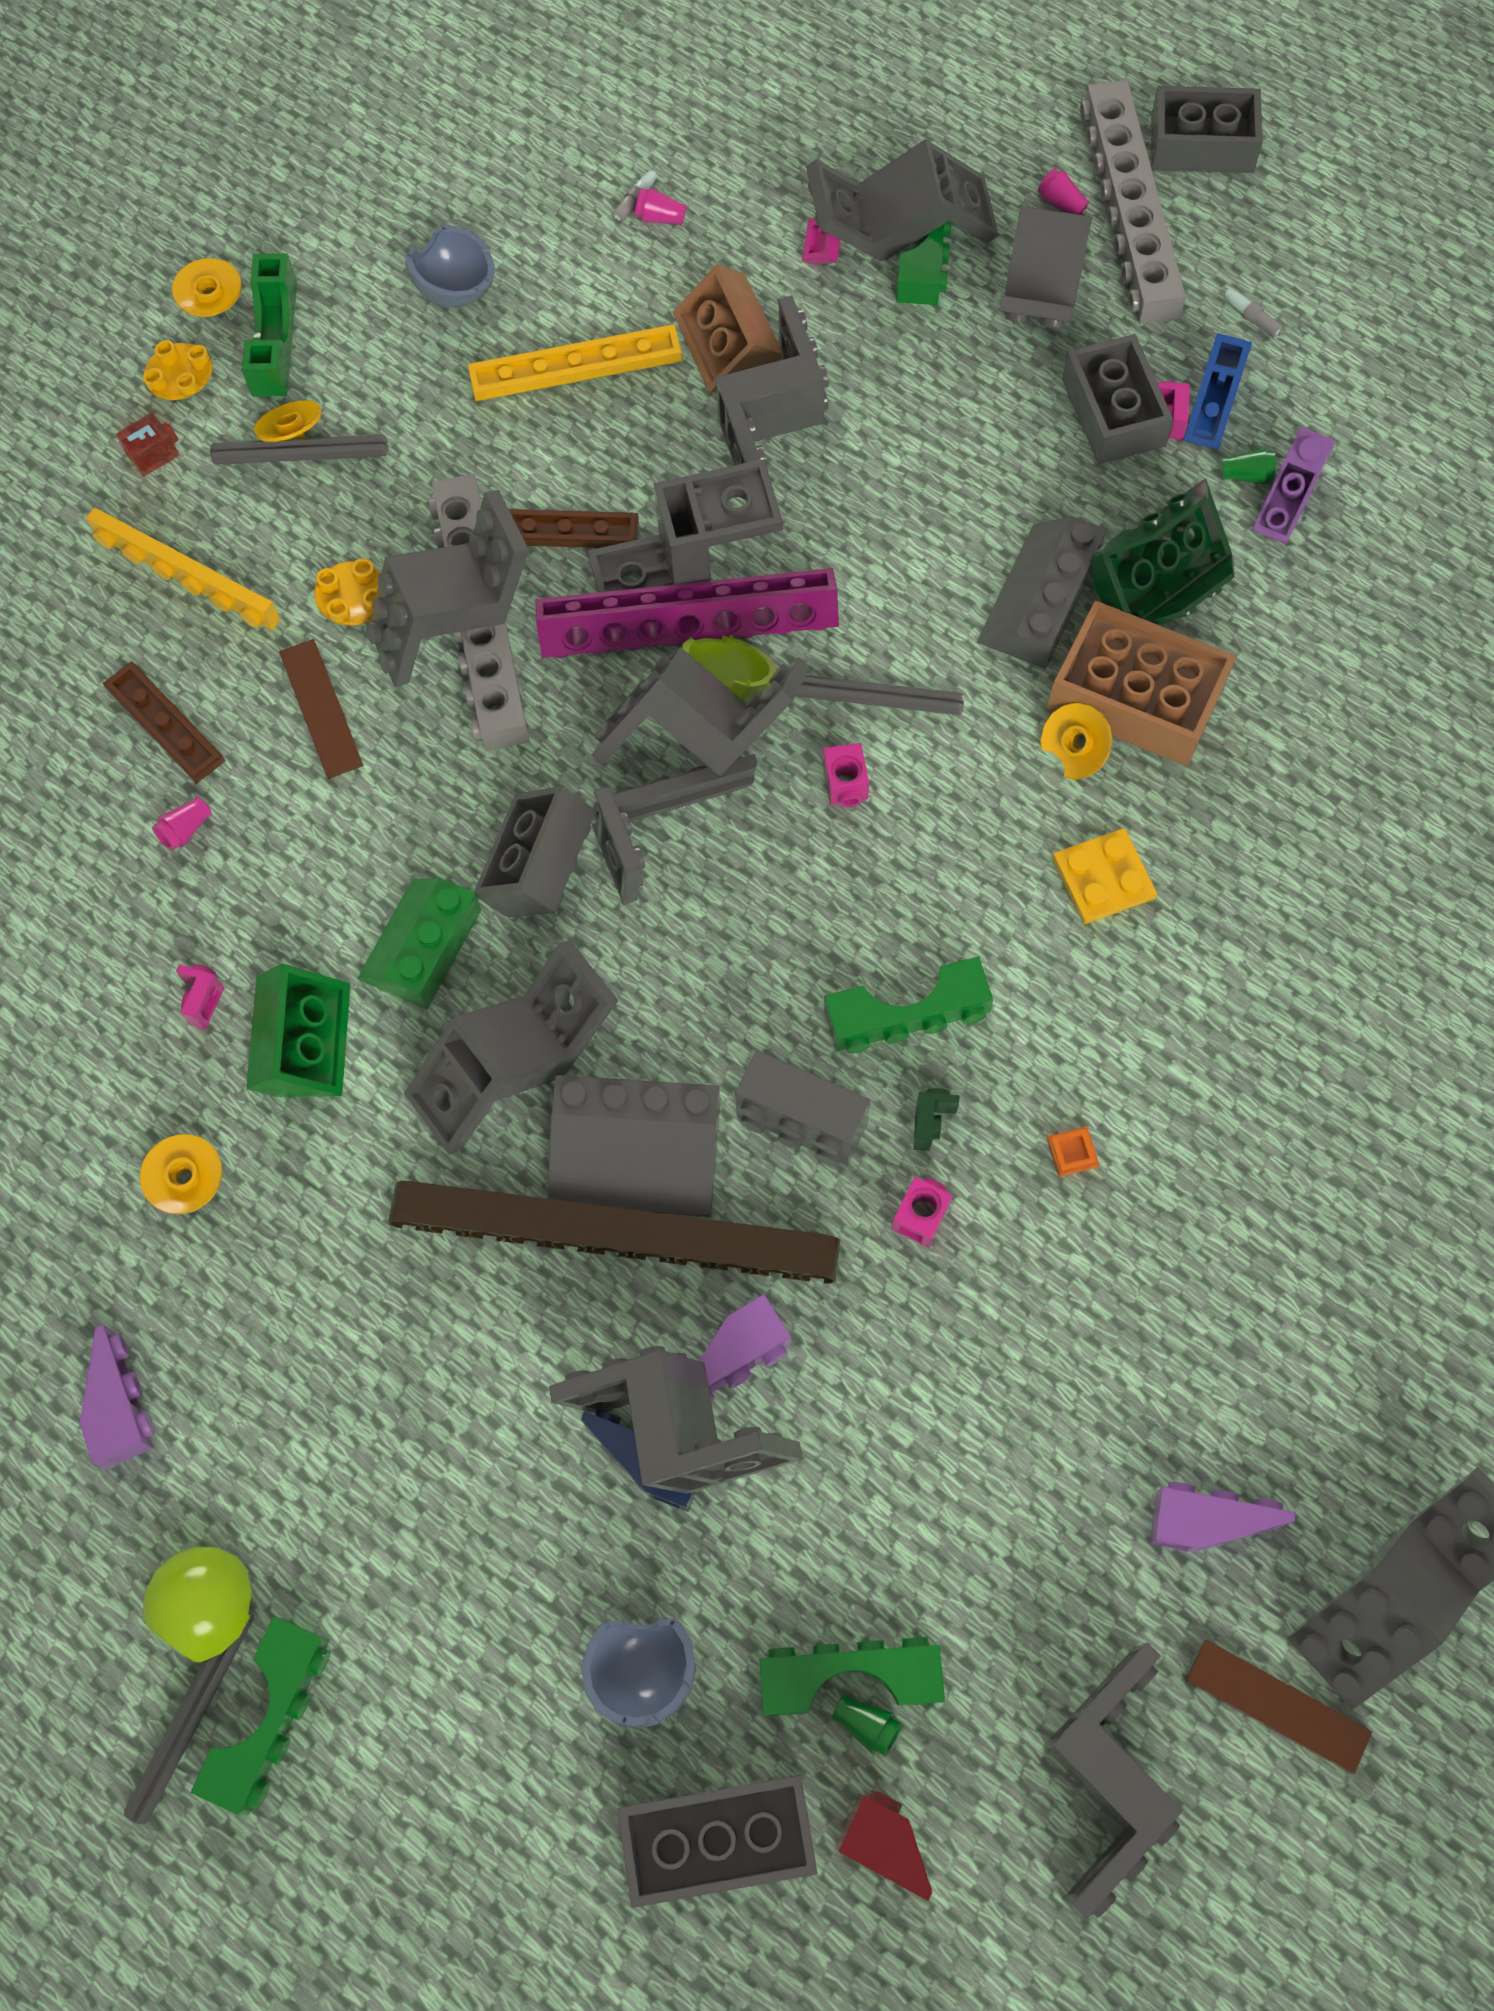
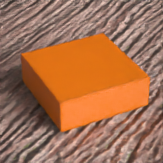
(1073, 1151)

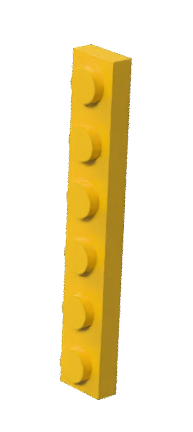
(575, 362)
(192, 575)

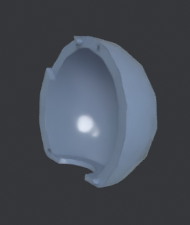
(452, 267)
(639, 1671)

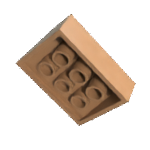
(1145, 681)

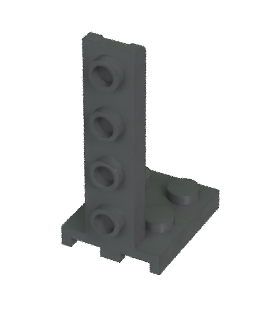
(661, 795)

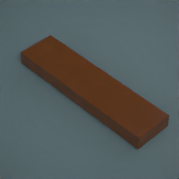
(575, 528)
(321, 709)
(164, 722)
(1279, 1706)

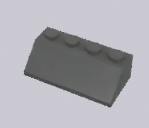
(1042, 589)

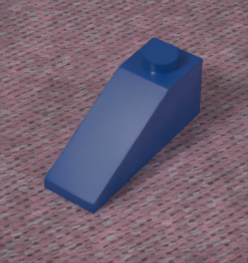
(1217, 391)

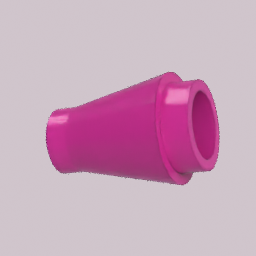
(1062, 193)
(659, 208)
(180, 824)

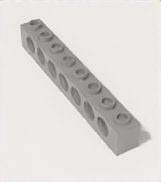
(1133, 202)
(507, 725)

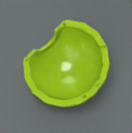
(733, 663)
(199, 1601)

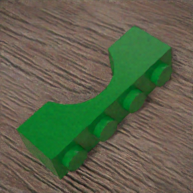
(920, 269)
(269, 352)
(861, 1019)
(908, 1672)
(237, 1774)

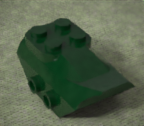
(1167, 560)

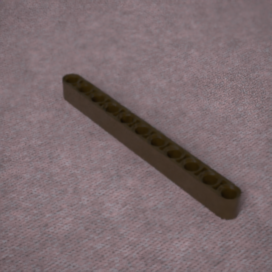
(614, 1229)

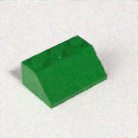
(421, 940)
(298, 1034)

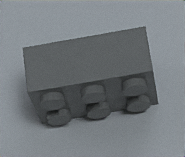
(1206, 129)
(1117, 398)
(535, 852)
(801, 1109)

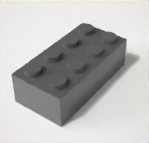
(716, 1841)

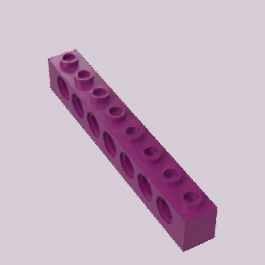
(670, 603)

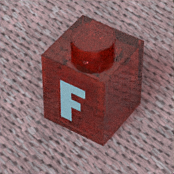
(148, 443)

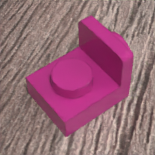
(819, 245)
(1177, 400)
(203, 997)

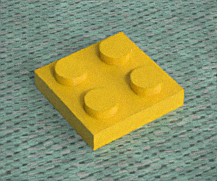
(1104, 876)

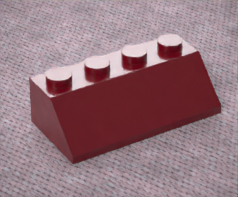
(884, 1842)

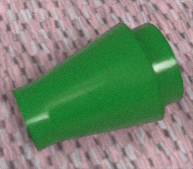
(1251, 467)
(868, 1724)

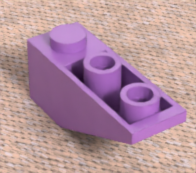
(1294, 484)
(744, 1341)
(110, 1408)
(1202, 1521)

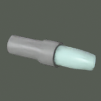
(631, 196)
(1253, 312)

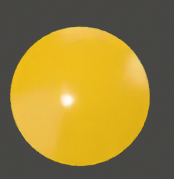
(177, 370)
(347, 591)

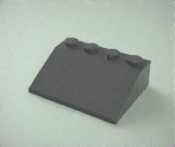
(634, 1144)

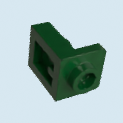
(926, 1123)

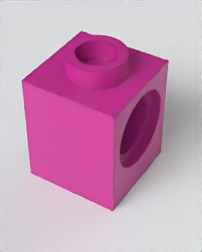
(846, 761)
(916, 1227)

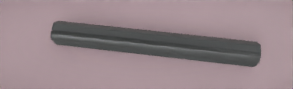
(299, 449)
(882, 695)
(180, 1733)

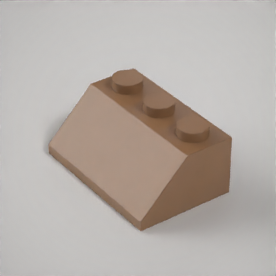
(726, 326)

